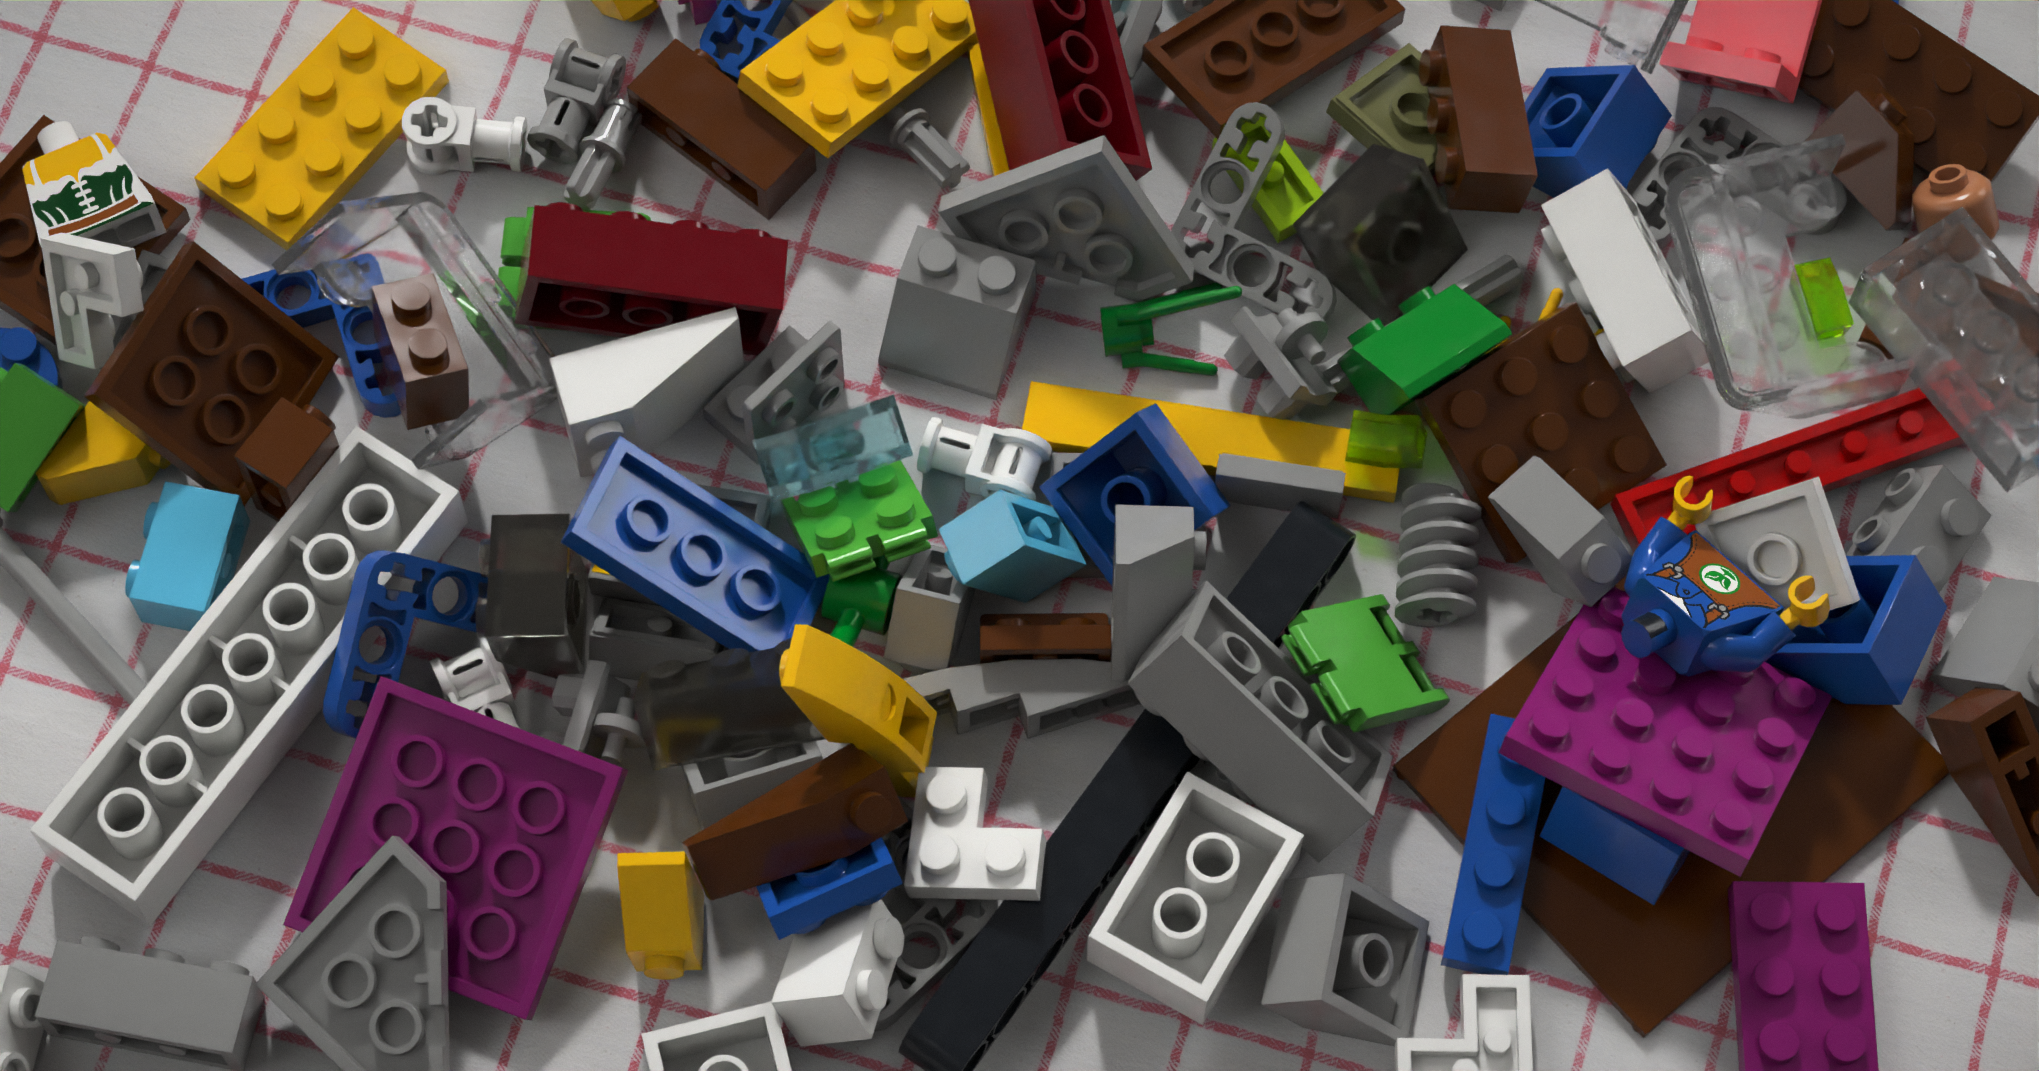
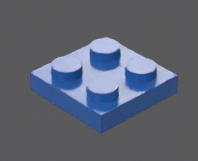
(811, 896)

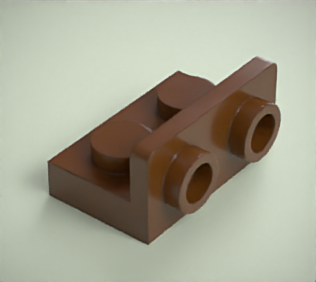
(1045, 636)

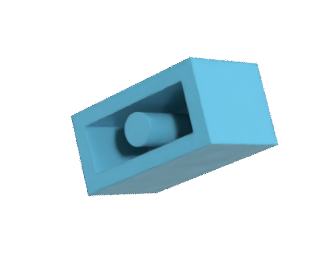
(1010, 547)
(187, 555)

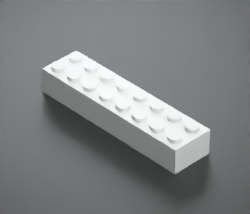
(242, 681)

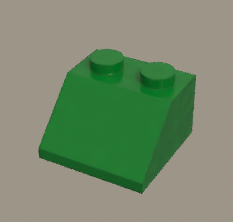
(1420, 348)

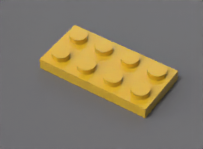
(856, 64)
(320, 129)

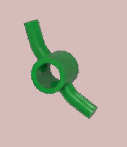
(861, 602)

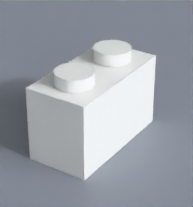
(839, 976)

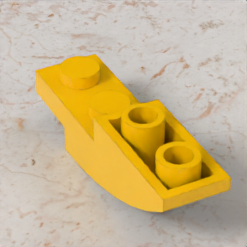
(860, 704)

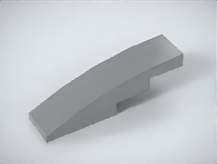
(1041, 692)

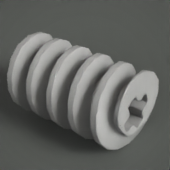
(1436, 556)

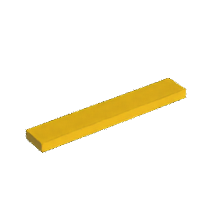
(1079, 418)

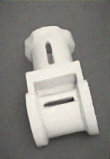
(460, 138)
(985, 459)
(477, 683)

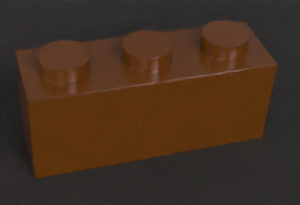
(1478, 119)
(721, 128)

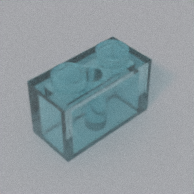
(832, 448)

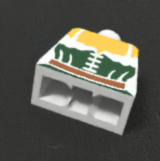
(88, 190)

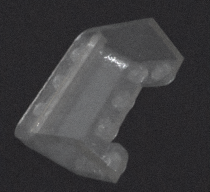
(1745, 290)

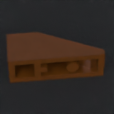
(1995, 763)
(798, 825)

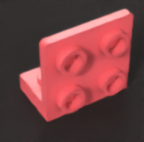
(1746, 46)

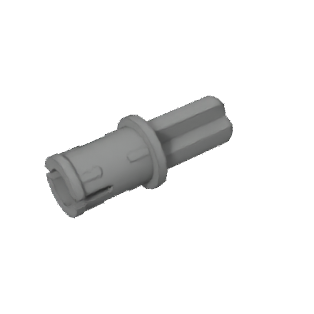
(602, 153)

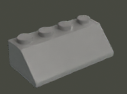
(1260, 722)

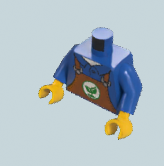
(1701, 606)

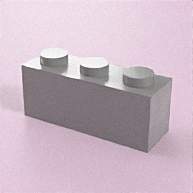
(150, 1003)

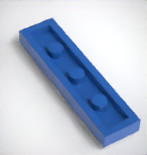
(1493, 860)

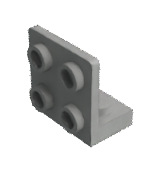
(779, 387)

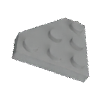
(1077, 220)
(373, 969)

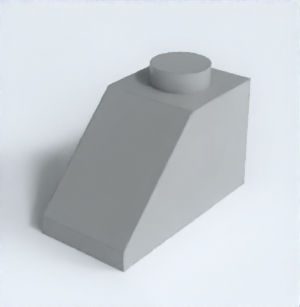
(1561, 533)
(927, 614)

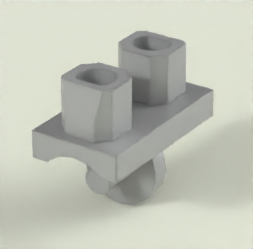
(1289, 351)
(599, 713)

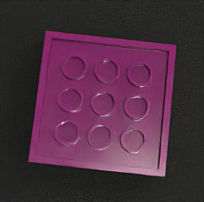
(1662, 748)
(490, 812)

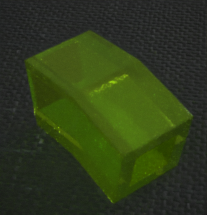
(1824, 298)
(1386, 440)

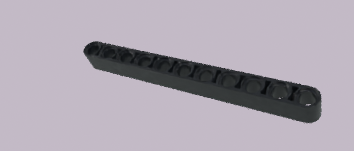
(1108, 822)

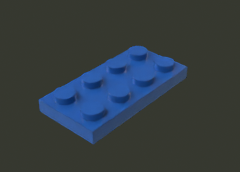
(692, 552)

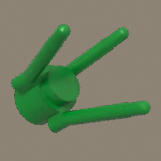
(1131, 327)

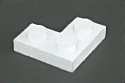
(84, 287)
(957, 856)
(1493, 1030)

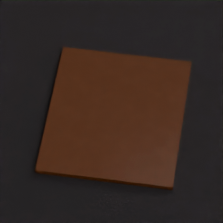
(1649, 958)

